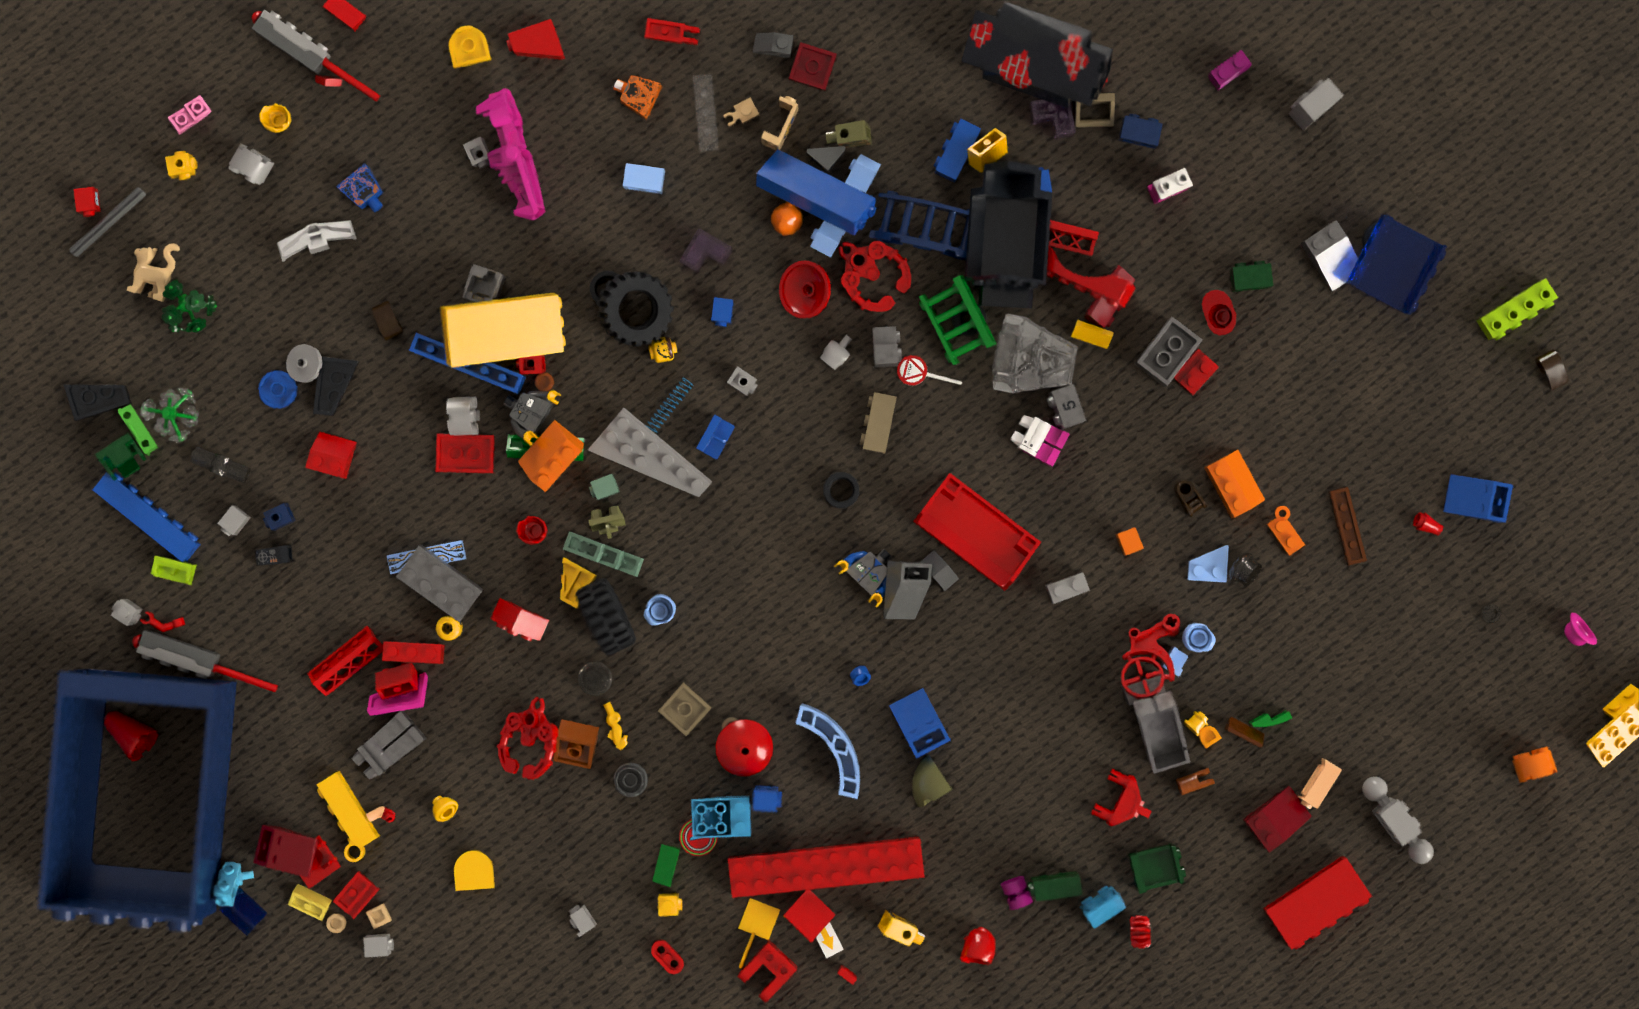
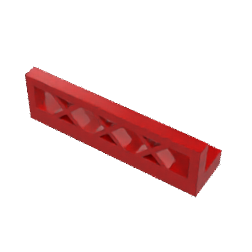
(1073, 231)
(343, 658)

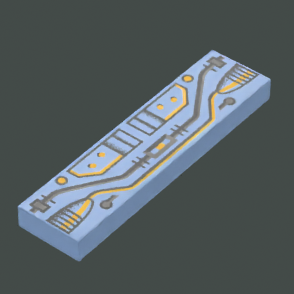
(447, 552)

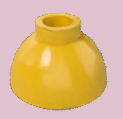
(444, 808)

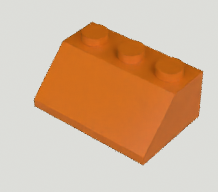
(550, 455)
(1234, 484)

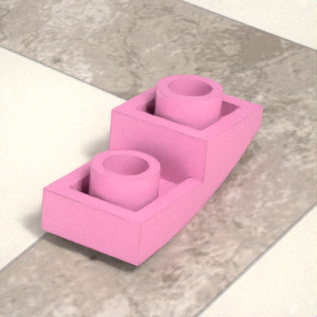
(189, 115)

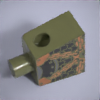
(858, 135)

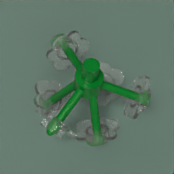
(171, 402)

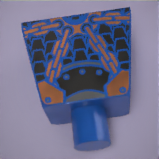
(362, 188)

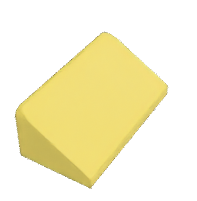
(309, 902)

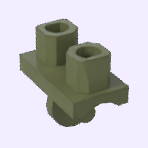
(607, 524)

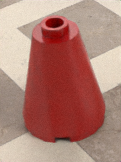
(130, 734)

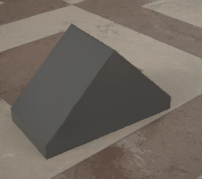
(826, 157)
(940, 570)

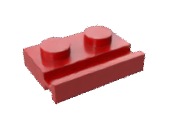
(1195, 372)
(356, 895)

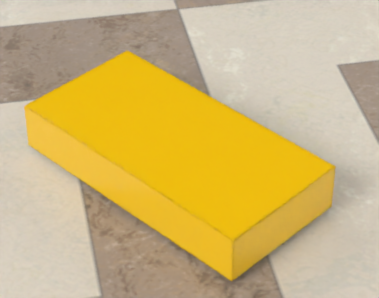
(1092, 334)

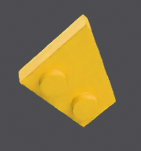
(573, 578)

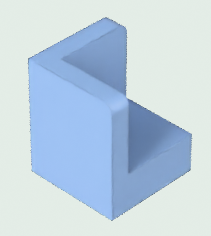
(1178, 659)

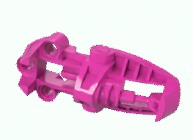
(512, 158)

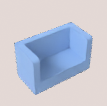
(643, 178)

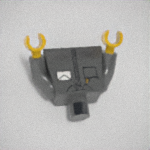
(530, 412)

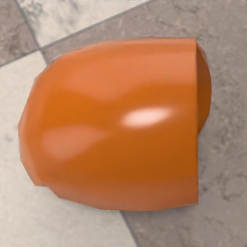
(787, 219)

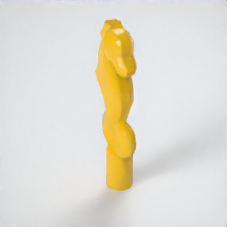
(616, 732)

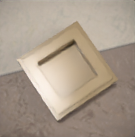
(378, 916)

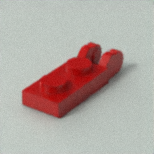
(669, 31)

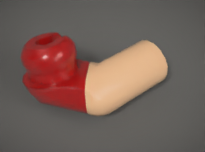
(383, 813)

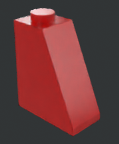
(536, 41)

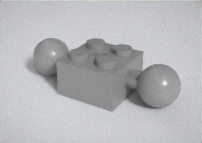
(1397, 821)

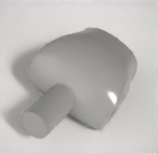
(835, 353)

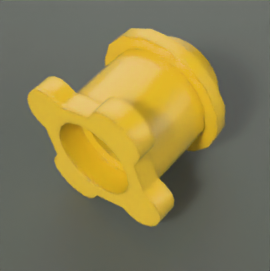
(1196, 722)

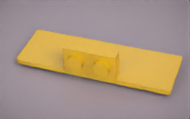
(1620, 730)

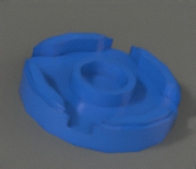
(283, 389)

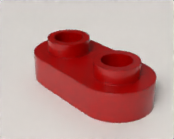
(667, 956)

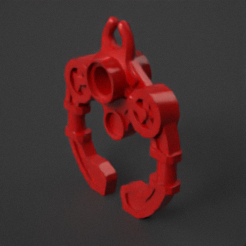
(869, 270)
(531, 724)

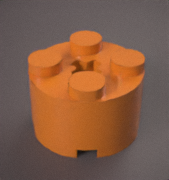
(1535, 765)

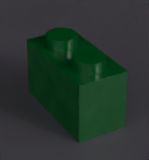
(1251, 277)

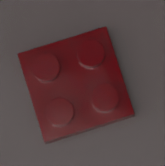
(812, 66)

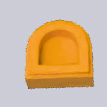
(1208, 736)

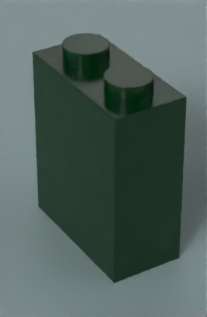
(1055, 886)

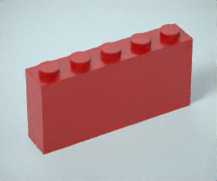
(1317, 903)

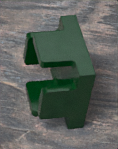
(120, 456)

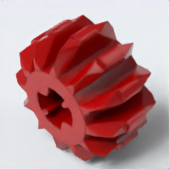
(1140, 931)

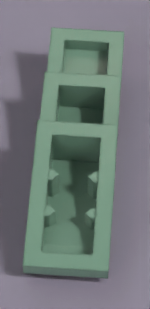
(603, 554)

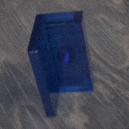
(244, 912)

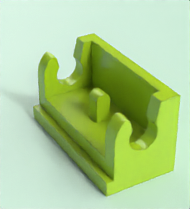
(173, 570)

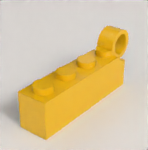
(349, 813)

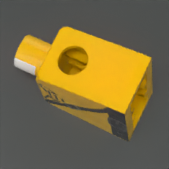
(894, 926)

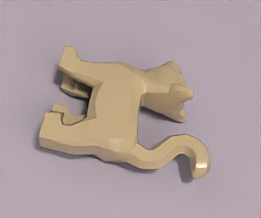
(150, 274)

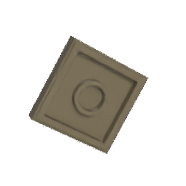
(684, 709)

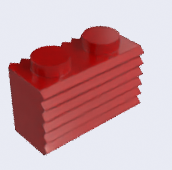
(396, 681)

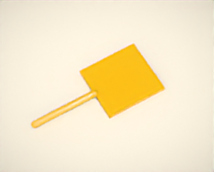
(759, 921)

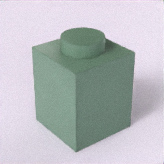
(604, 487)

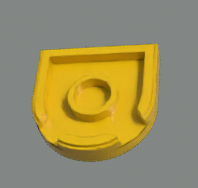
(468, 47)
(473, 871)

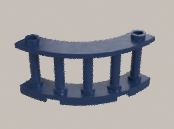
(923, 241)

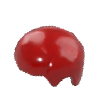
(534, 535)

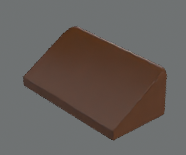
(1245, 732)

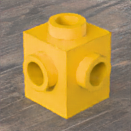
(181, 165)

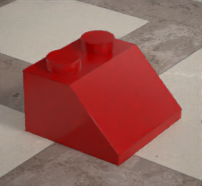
(331, 455)

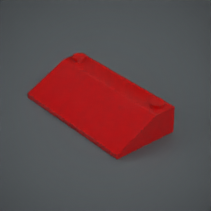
(977, 532)

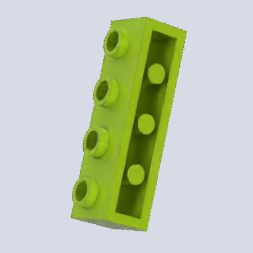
(1517, 309)

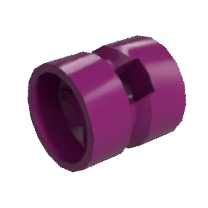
(1016, 892)

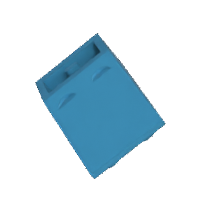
(721, 817)
(1102, 906)

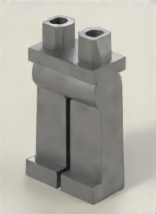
(374, 749)

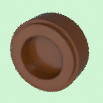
(544, 382)

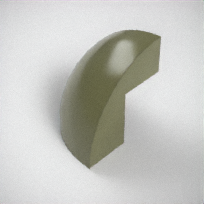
(928, 782)

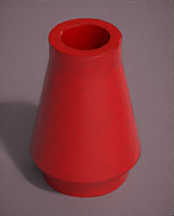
(1427, 524)

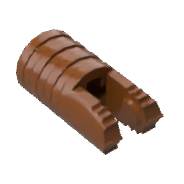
(1190, 782)

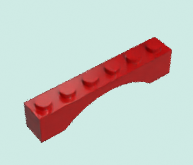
(1111, 288)

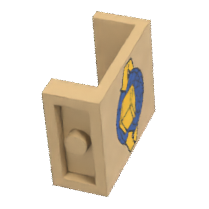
(776, 142)

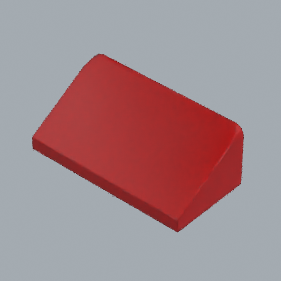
(345, 13)

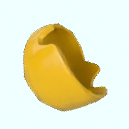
(275, 118)

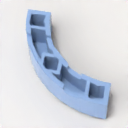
(861, 177)
(839, 744)

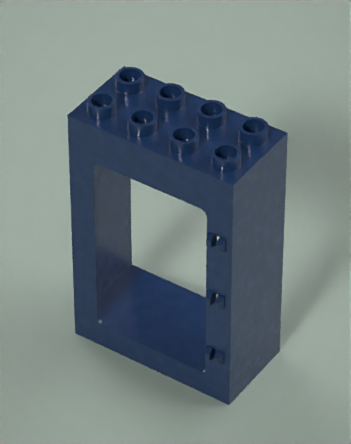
(69, 877)

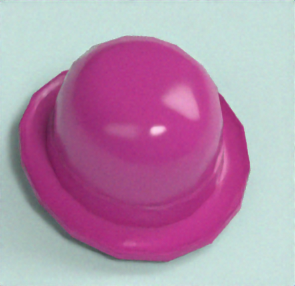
(1579, 632)

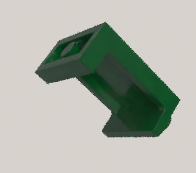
(1156, 867)

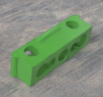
(138, 429)

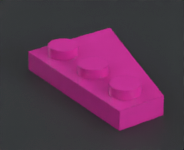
(402, 702)

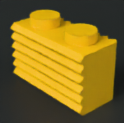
(987, 149)

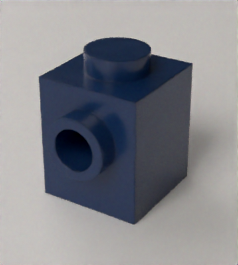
(278, 517)

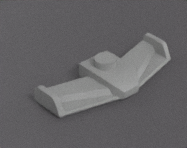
(315, 237)

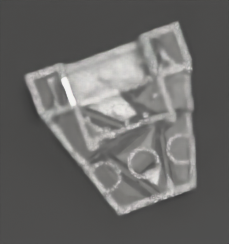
(1031, 357)

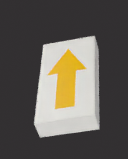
(829, 941)

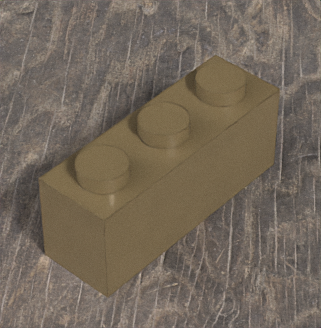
(878, 422)

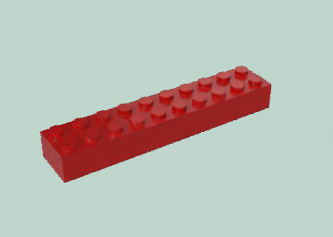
(826, 867)

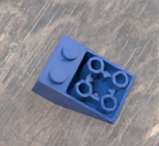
(1478, 498)
(919, 723)

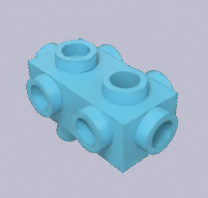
(229, 879)

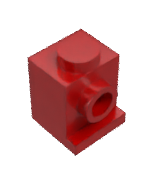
(524, 368)

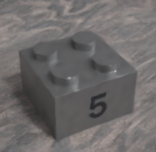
(1066, 407)

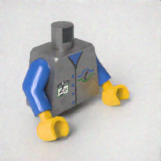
(868, 572)

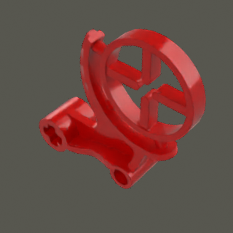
(1146, 644)

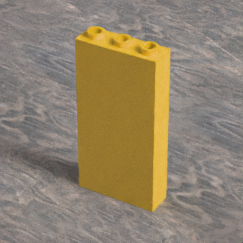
(502, 329)

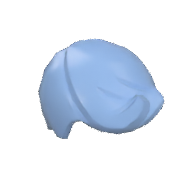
(659, 609)
(1198, 638)

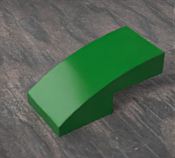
(1264, 720)

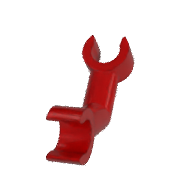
(163, 627)

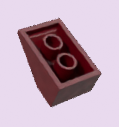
(1277, 819)

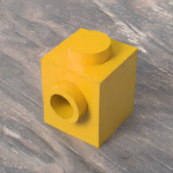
(669, 904)

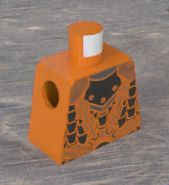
(638, 94)

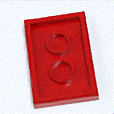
(465, 453)

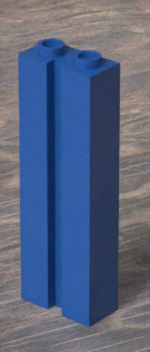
(816, 192)

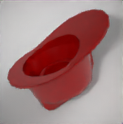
(1219, 312)

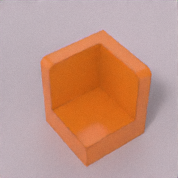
(1129, 541)

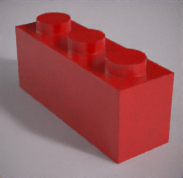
(413, 652)

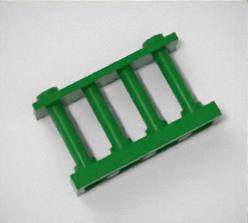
(968, 304)

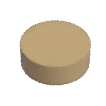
(336, 923)

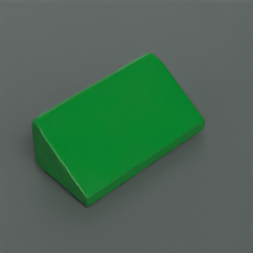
(666, 865)

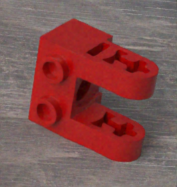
(776, 962)

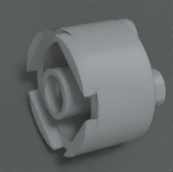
(251, 163)
(463, 416)

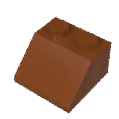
(576, 744)

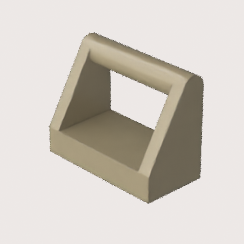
(1104, 98)

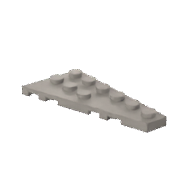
(639, 448)

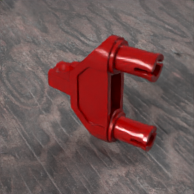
(1128, 803)

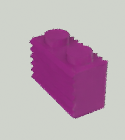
(1229, 70)

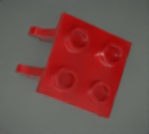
(323, 864)

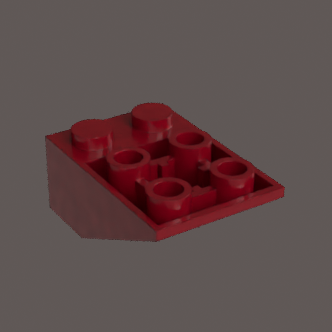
(285, 850)

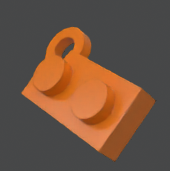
(1285, 532)

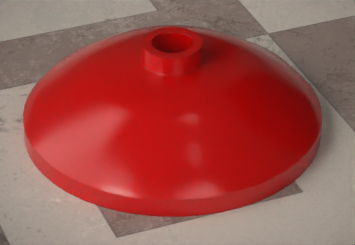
(796, 285)
(740, 735)

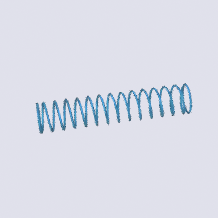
(658, 426)

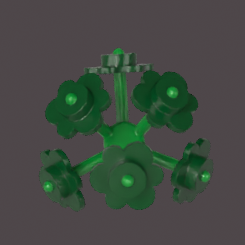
(194, 301)

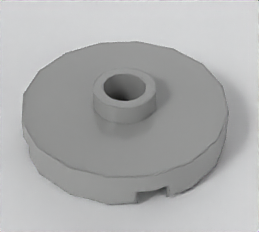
(311, 366)

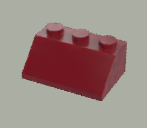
(1100, 312)

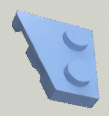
(1209, 566)

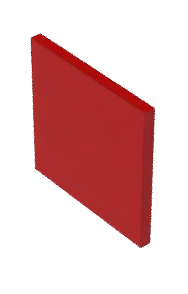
(809, 915)

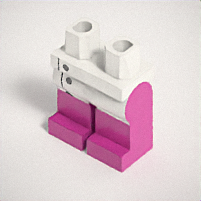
(1169, 186)
(1036, 434)

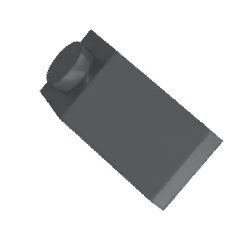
(773, 44)

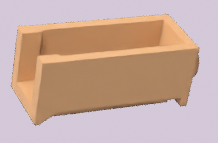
(1319, 784)

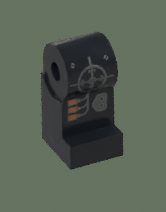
(274, 555)

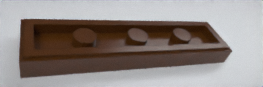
(1347, 526)

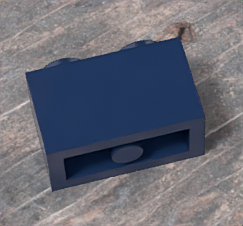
(1140, 131)

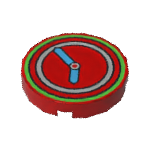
(695, 846)

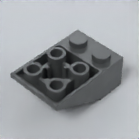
(905, 588)

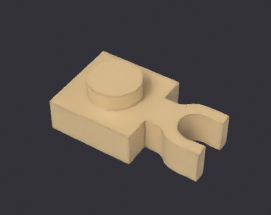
(744, 111)

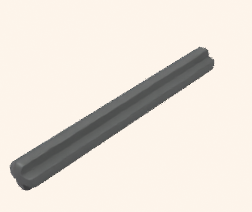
(109, 220)

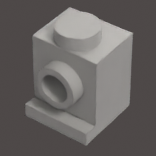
(473, 148)
(739, 374)
(581, 919)

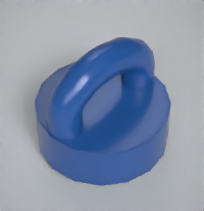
(860, 676)

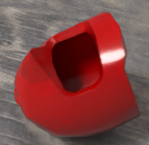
(979, 947)

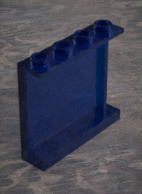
(1396, 265)

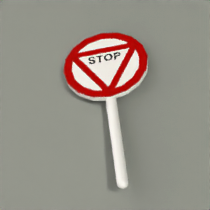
(913, 371)

